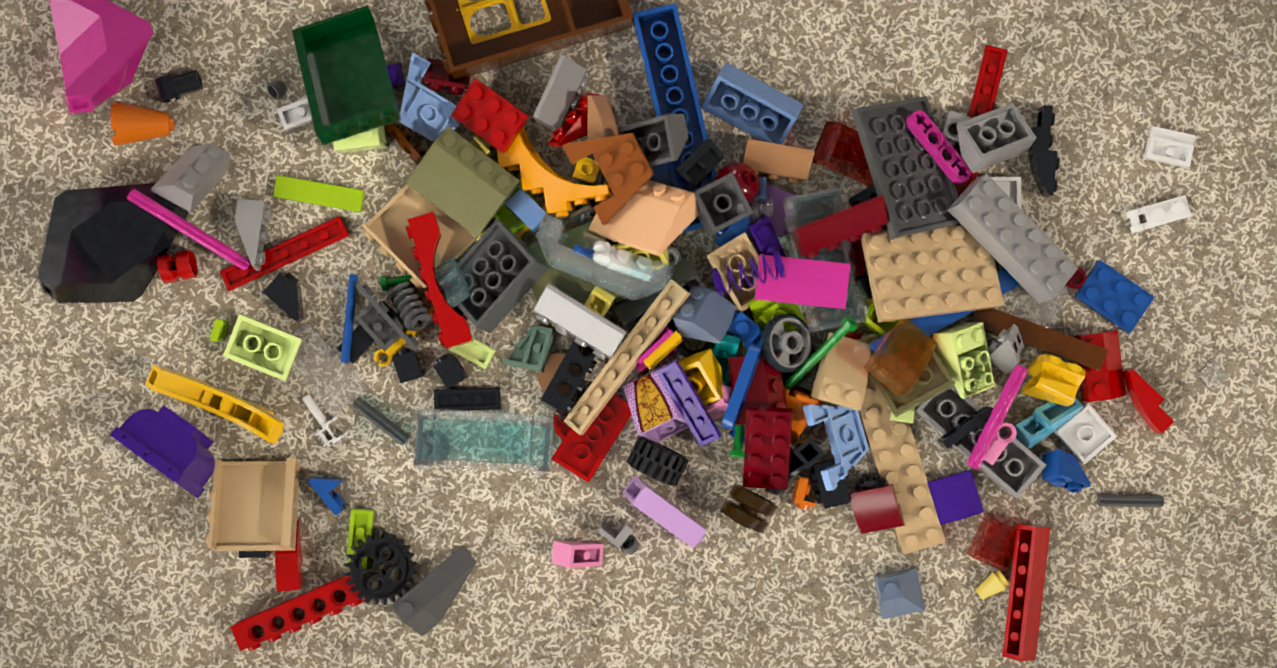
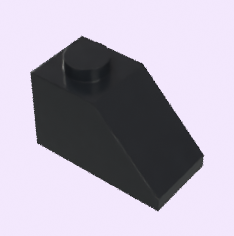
(287, 295)

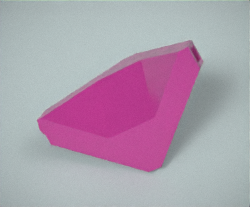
(97, 49)

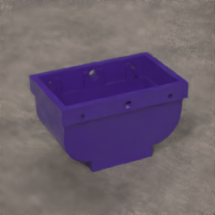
(169, 446)

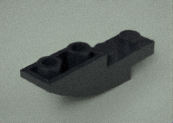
(1042, 160)

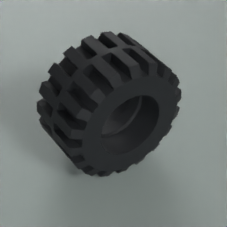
(657, 461)

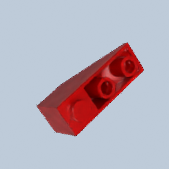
(575, 125)

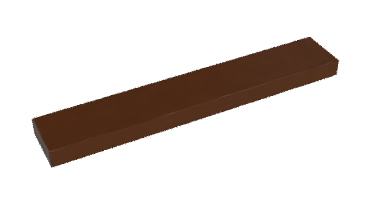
(1043, 338)

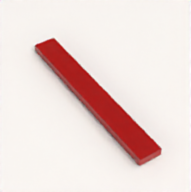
(985, 92)

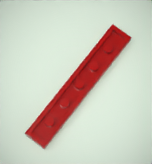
(288, 252)

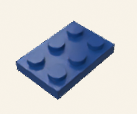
(1114, 296)

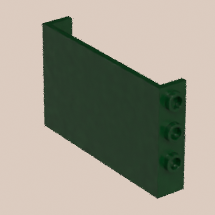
(345, 75)

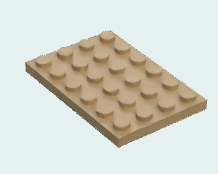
(930, 274)

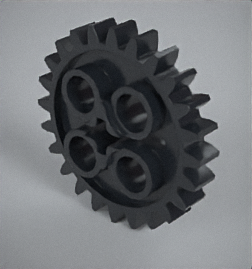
(373, 549)

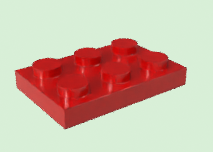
(490, 115)

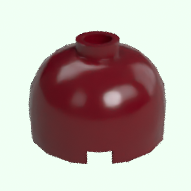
(745, 177)

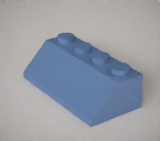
(752, 105)

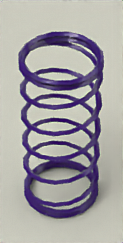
(720, 286)

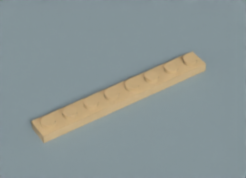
(626, 357)

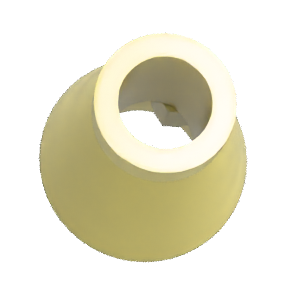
(992, 585)

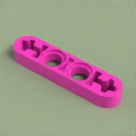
(941, 144)

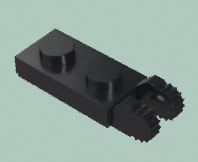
(966, 427)

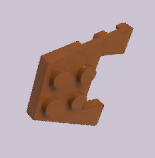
(621, 165)

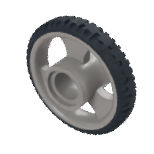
(786, 343)

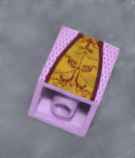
(653, 408)

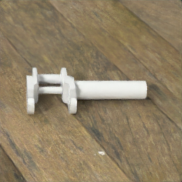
(312, 406)

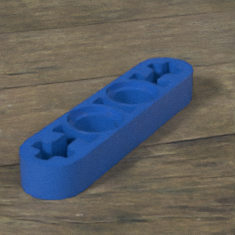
(742, 386)

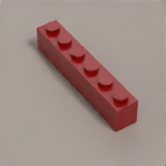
(1026, 592)

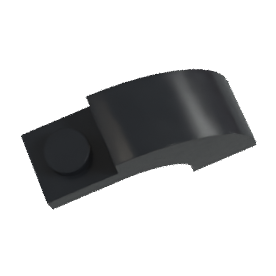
(802, 456)

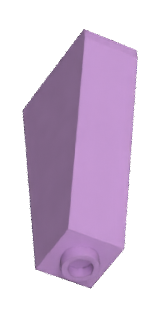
(664, 512)

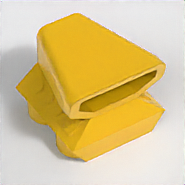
(1053, 380)

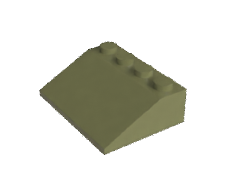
(462, 182)

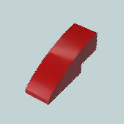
(1147, 402)
(288, 567)

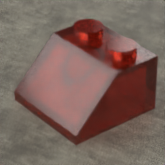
(993, 543)

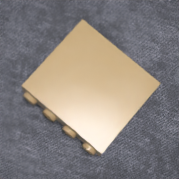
(390, 232)
(254, 506)

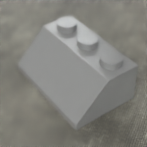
(560, 93)
(994, 137)
(193, 176)

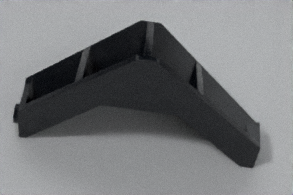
(103, 245)

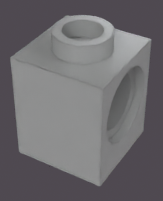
(952, 118)

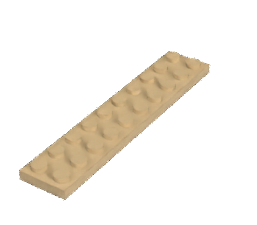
(900, 464)

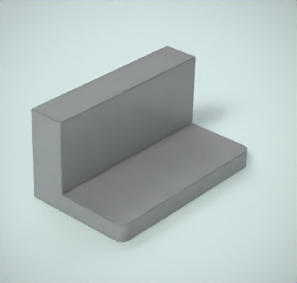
(620, 536)

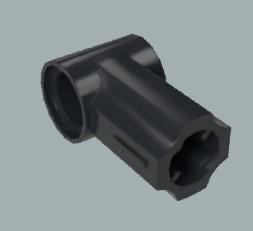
(177, 86)

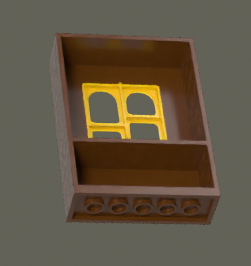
(563, 26)

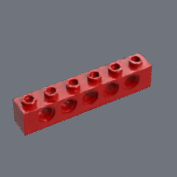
(245, 632)

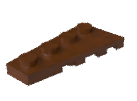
(402, 138)

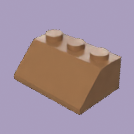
(778, 161)

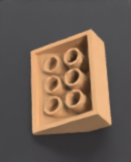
(650, 218)

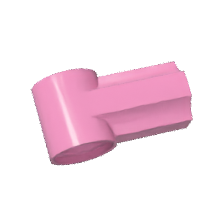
(999, 443)

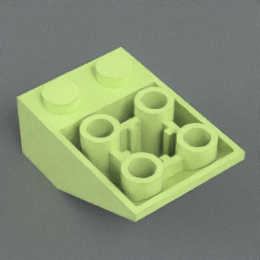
(966, 357)

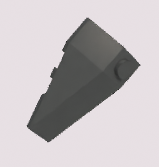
(430, 598)

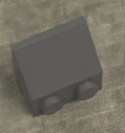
(721, 204)

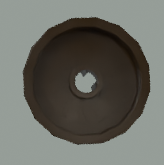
(747, 511)

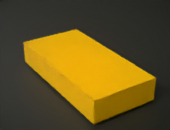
(663, 350)

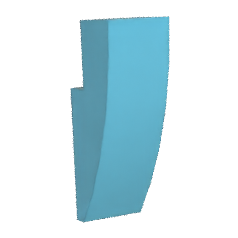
(1044, 422)

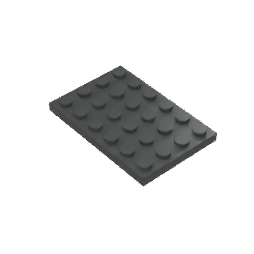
(903, 171)

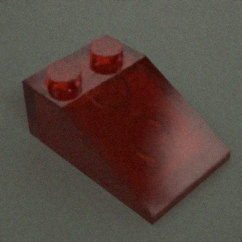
(842, 153)

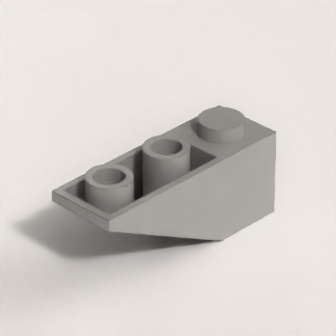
(251, 222)

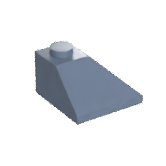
(899, 593)

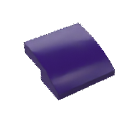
(955, 497)

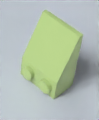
(262, 347)

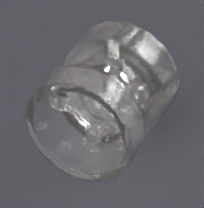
(761, 209)

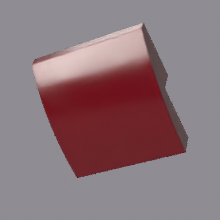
(876, 509)

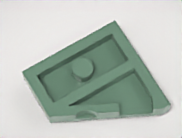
(532, 350)

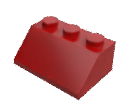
(1109, 381)

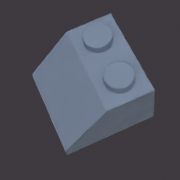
(705, 315)

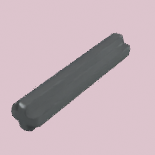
(380, 421)
(1130, 500)

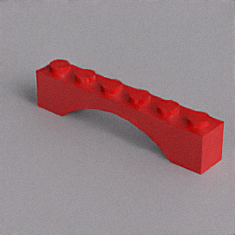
(426, 236)

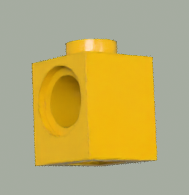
(586, 171)

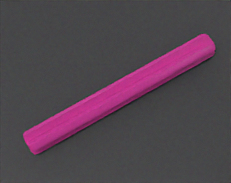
(997, 416)

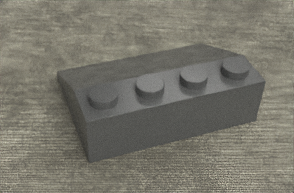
(498, 275)

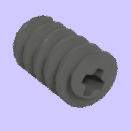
(410, 307)

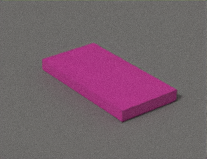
(805, 282)

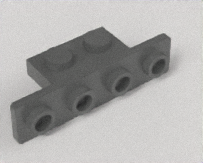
(379, 323)

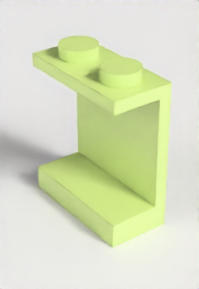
(364, 141)

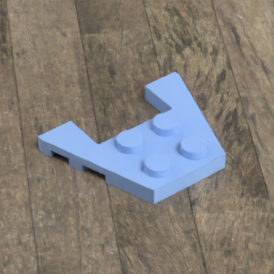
(422, 108)
(845, 438)

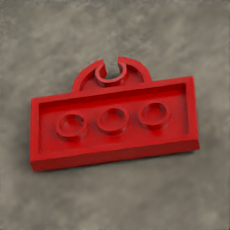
(585, 452)

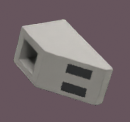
(1007, 349)

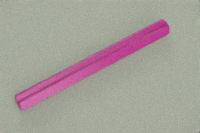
(188, 229)

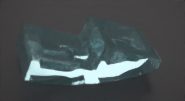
(453, 281)

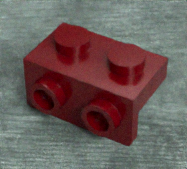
(437, 79)

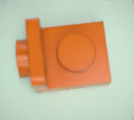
(801, 490)

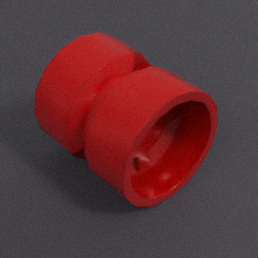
(174, 267)

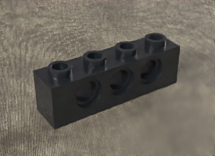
(552, 397)

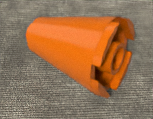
(138, 123)
(796, 399)

